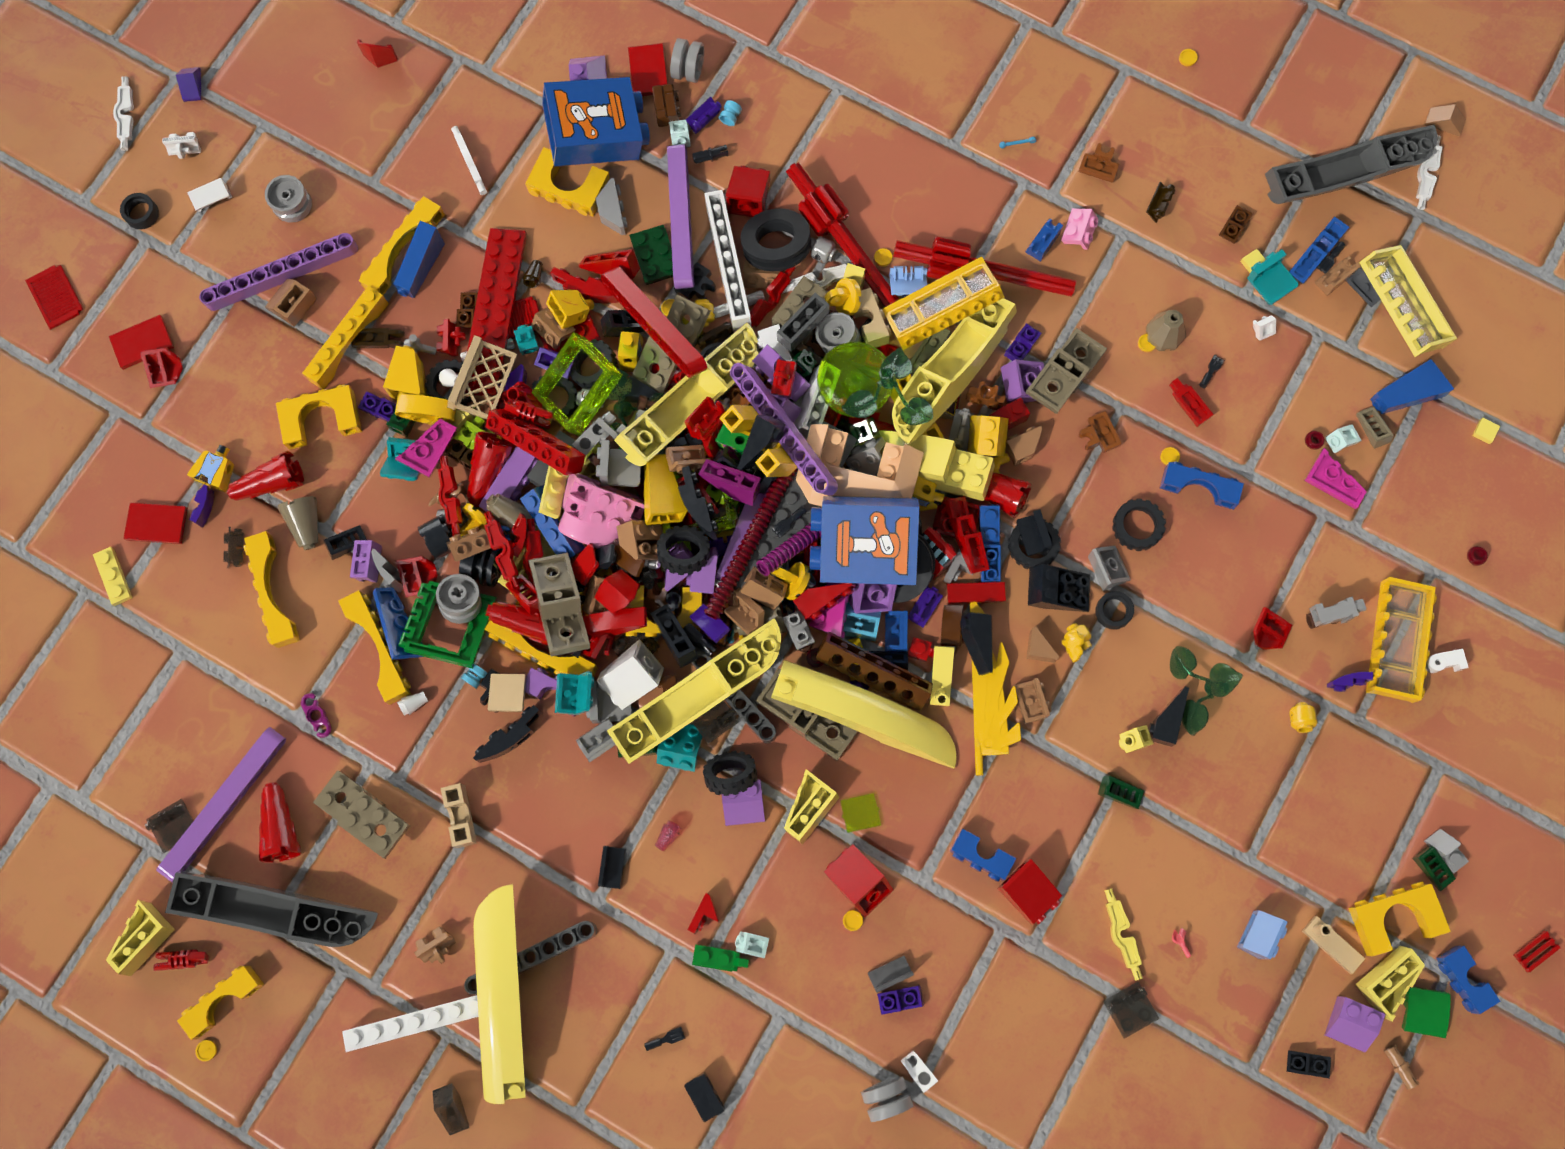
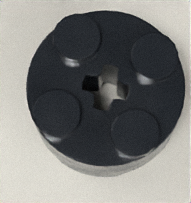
(436, 535)

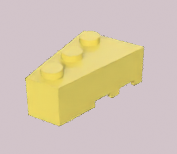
(810, 807)
(140, 939)
(1391, 980)

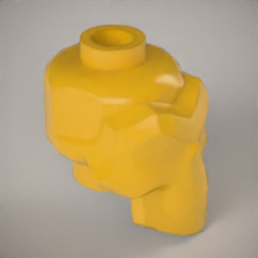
(1076, 641)

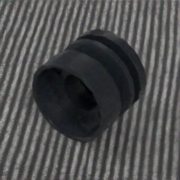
(482, 566)

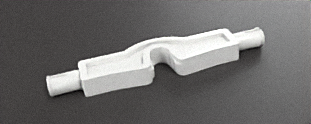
(123, 105)
(469, 161)
(1425, 179)
(829, 276)

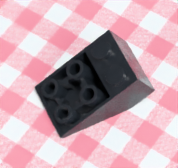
(1058, 588)

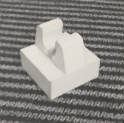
(1265, 327)

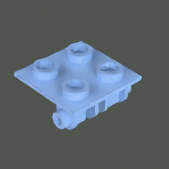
(905, 282)

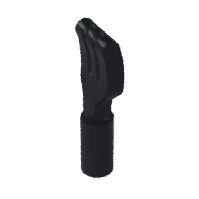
(1328, 261)
(1213, 366)
(784, 525)
(671, 1037)

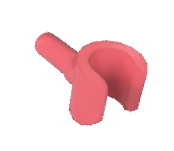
(1179, 939)

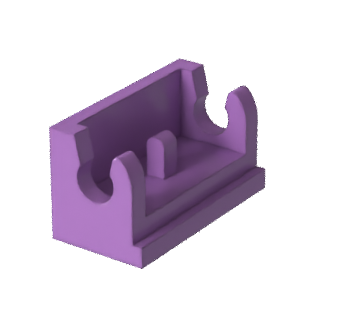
(362, 562)

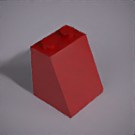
(747, 191)
(858, 880)
(1030, 892)

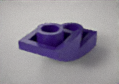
(1023, 343)
(377, 406)
(205, 499)
(712, 628)
(1347, 681)
(900, 999)

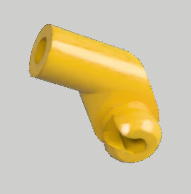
(999, 460)

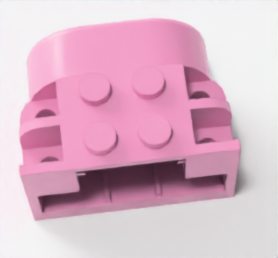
(596, 510)

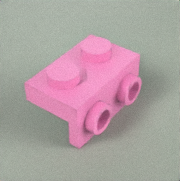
(1080, 227)

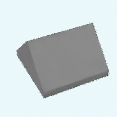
(1108, 567)

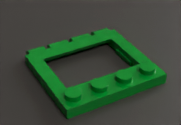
(417, 625)

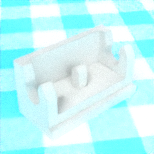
(209, 194)

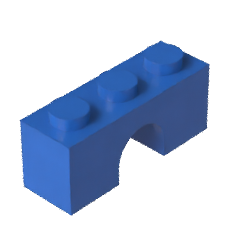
(966, 848)
(1455, 965)

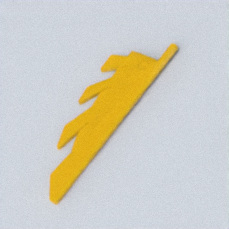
(990, 709)

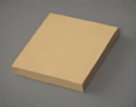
(507, 692)

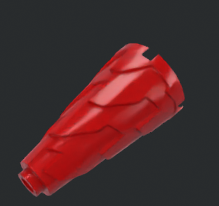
(487, 461)
(270, 477)
(1008, 493)
(518, 620)
(276, 829)

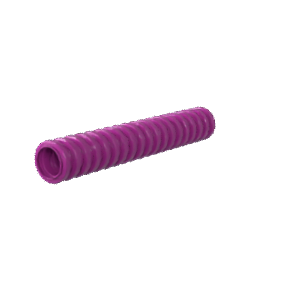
(787, 550)

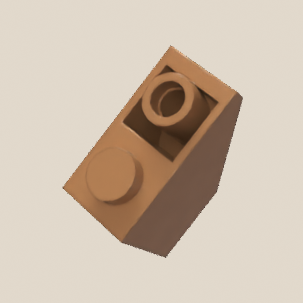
(1022, 447)

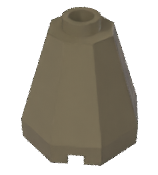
(1166, 330)

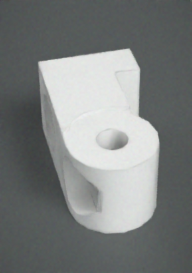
(1447, 659)
(919, 1071)

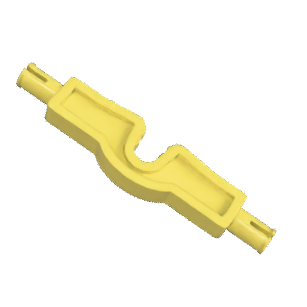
(1127, 945)

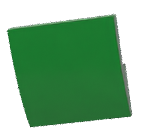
(1427, 1012)

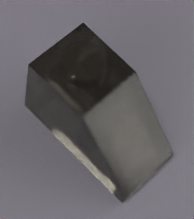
(450, 1109)

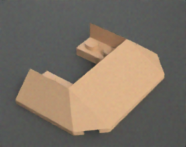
(894, 478)

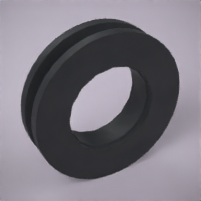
(779, 258)
(924, 575)

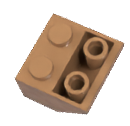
(291, 301)
(639, 539)

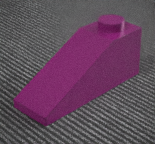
(733, 482)

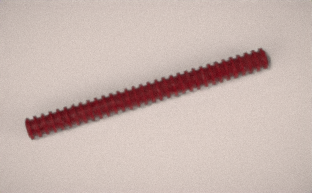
(747, 546)

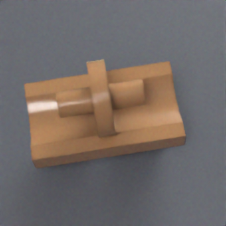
(436, 948)

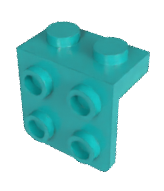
(1272, 278)
(394, 468)
(574, 693)
(680, 749)

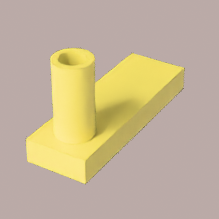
(942, 675)

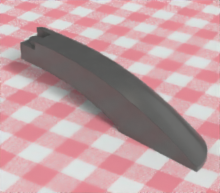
(1351, 165)
(268, 910)

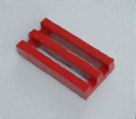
(1549, 942)

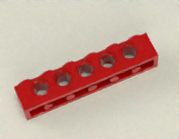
(535, 441)

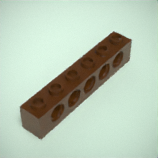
(884, 671)

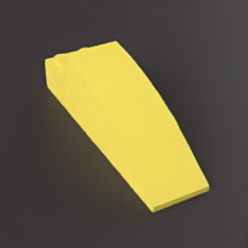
(948, 467)

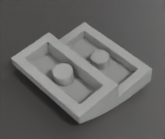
(386, 570)

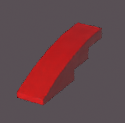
(966, 534)
(618, 623)

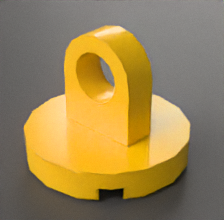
(845, 296)
(476, 519)
(796, 578)

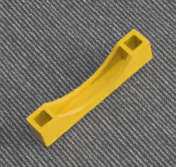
(380, 271)
(363, 312)
(261, 554)
(514, 641)
(390, 682)

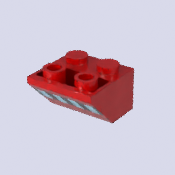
(943, 551)

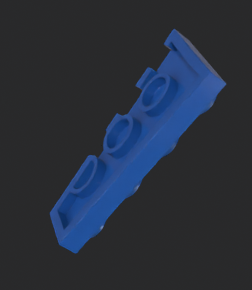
(393, 620)

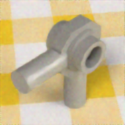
(414, 342)

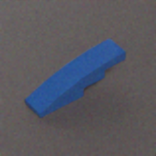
(1318, 250)

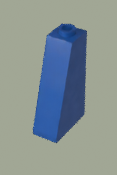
(418, 259)
(1414, 388)

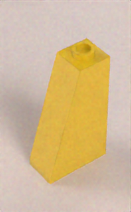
(661, 493)

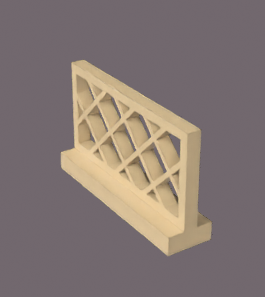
(467, 371)

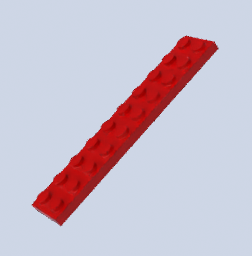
(496, 298)

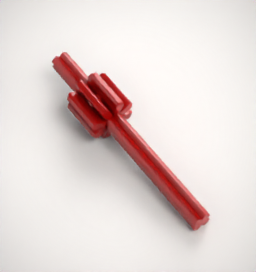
(825, 215)
(950, 255)

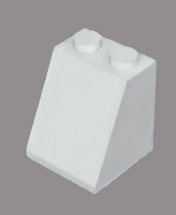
(631, 675)

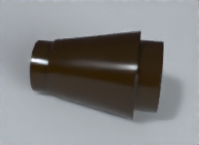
(533, 274)

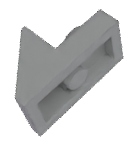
(953, 572)
(1448, 849)

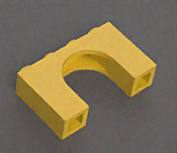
(581, 199)
(294, 412)
(774, 461)
(689, 604)
(1419, 899)

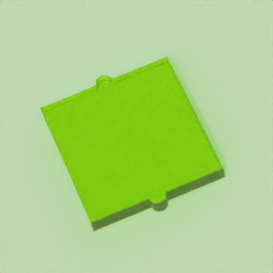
(860, 813)

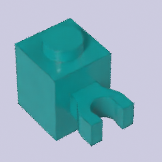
(526, 339)

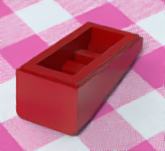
(530, 604)

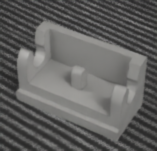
(596, 740)

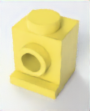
(1135, 739)

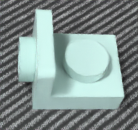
(679, 132)
(1343, 438)
(751, 944)

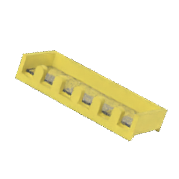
(1407, 300)

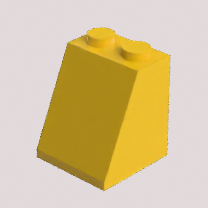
(405, 374)
(987, 435)

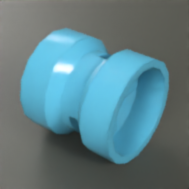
(730, 112)
(472, 679)

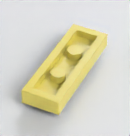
(553, 493)
(112, 576)

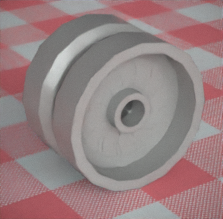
(687, 60)
(288, 198)
(836, 330)
(458, 598)
(888, 1102)

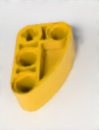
(424, 409)

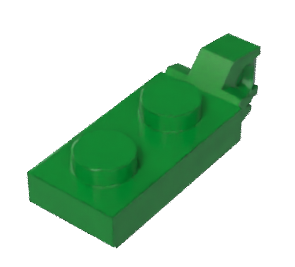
(718, 958)

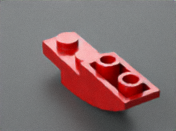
(589, 289)

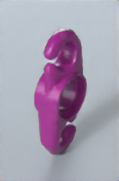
(308, 710)

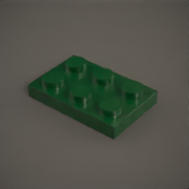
(653, 254)

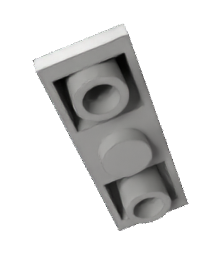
(611, 208)

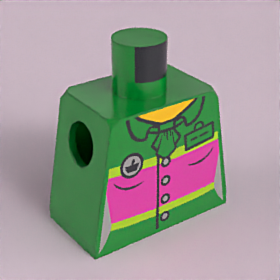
(734, 441)

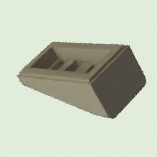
(1377, 438)

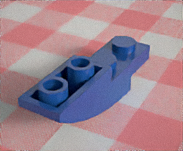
(990, 531)

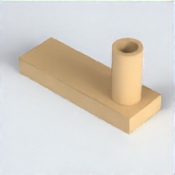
(1333, 944)

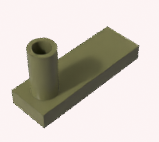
(928, 348)

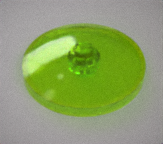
(848, 370)

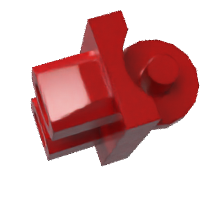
(451, 338)
(783, 378)

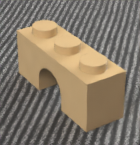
(876, 332)
(457, 804)

